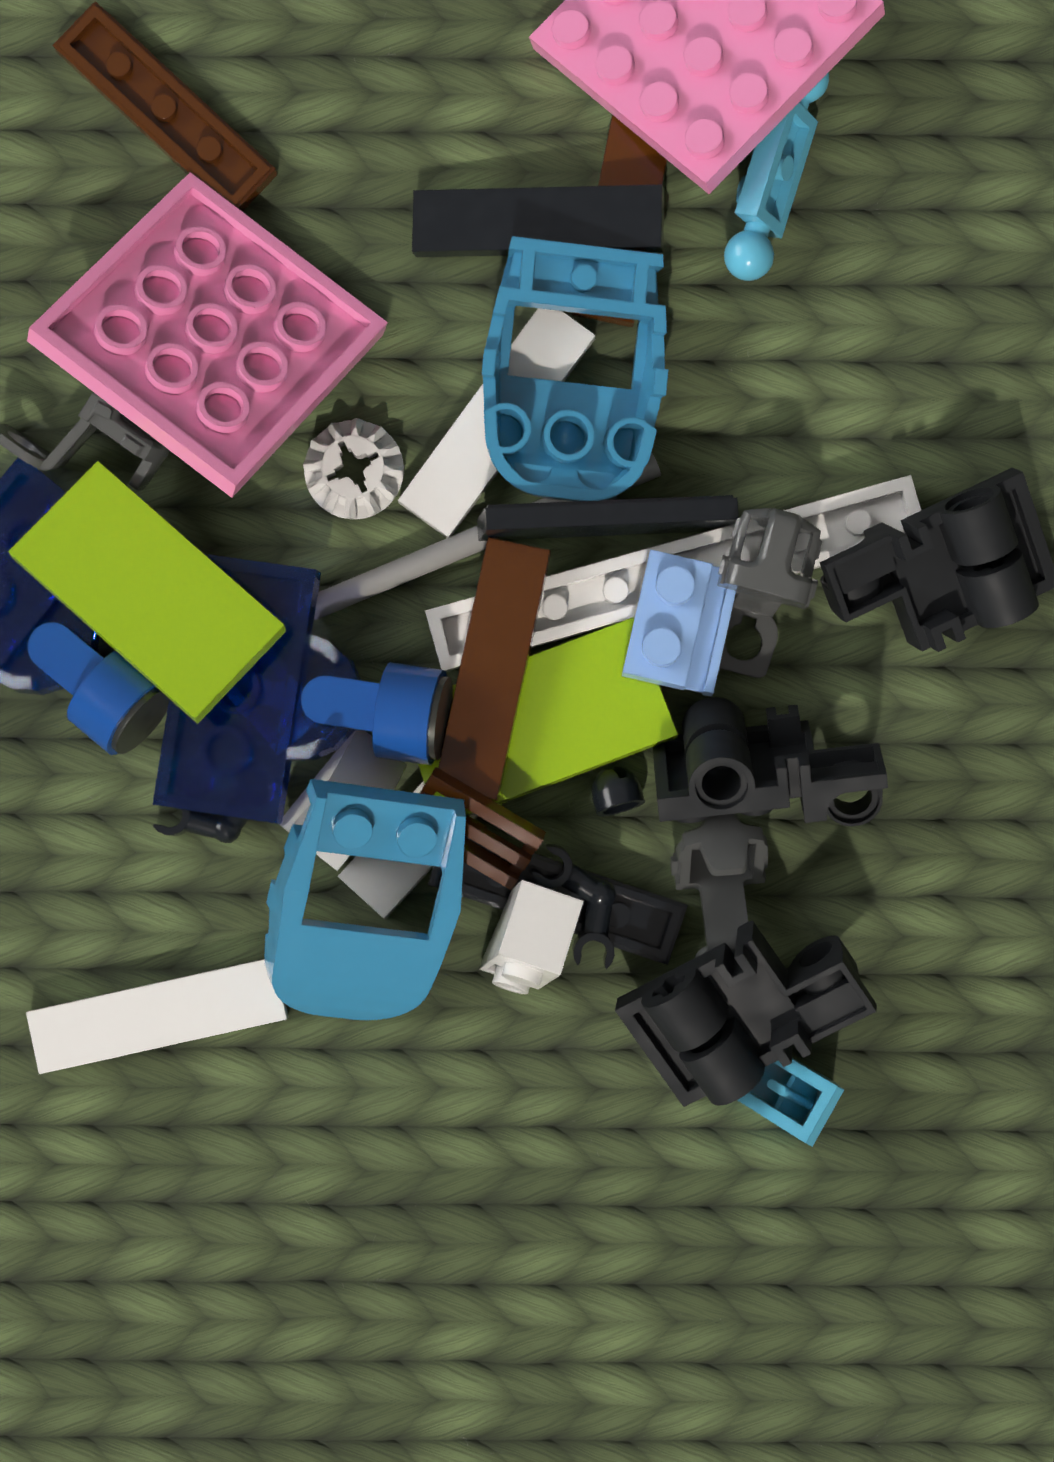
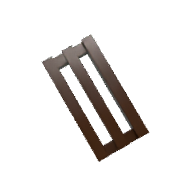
(499, 816)

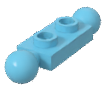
(770, 188)

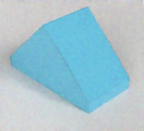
(794, 1099)

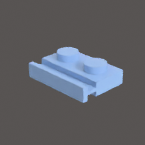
(679, 624)

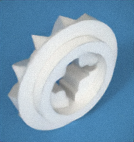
(342, 496)

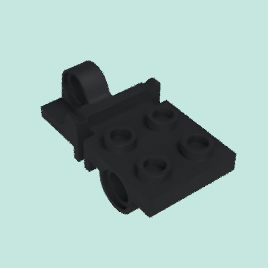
(953, 568)
(754, 769)
(732, 1015)

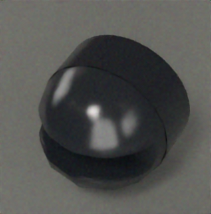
(616, 791)

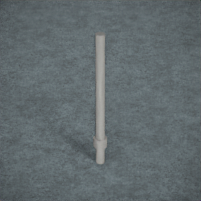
(422, 562)

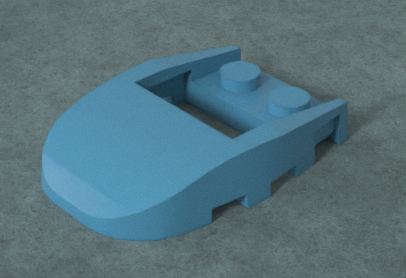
(568, 435)
(359, 968)

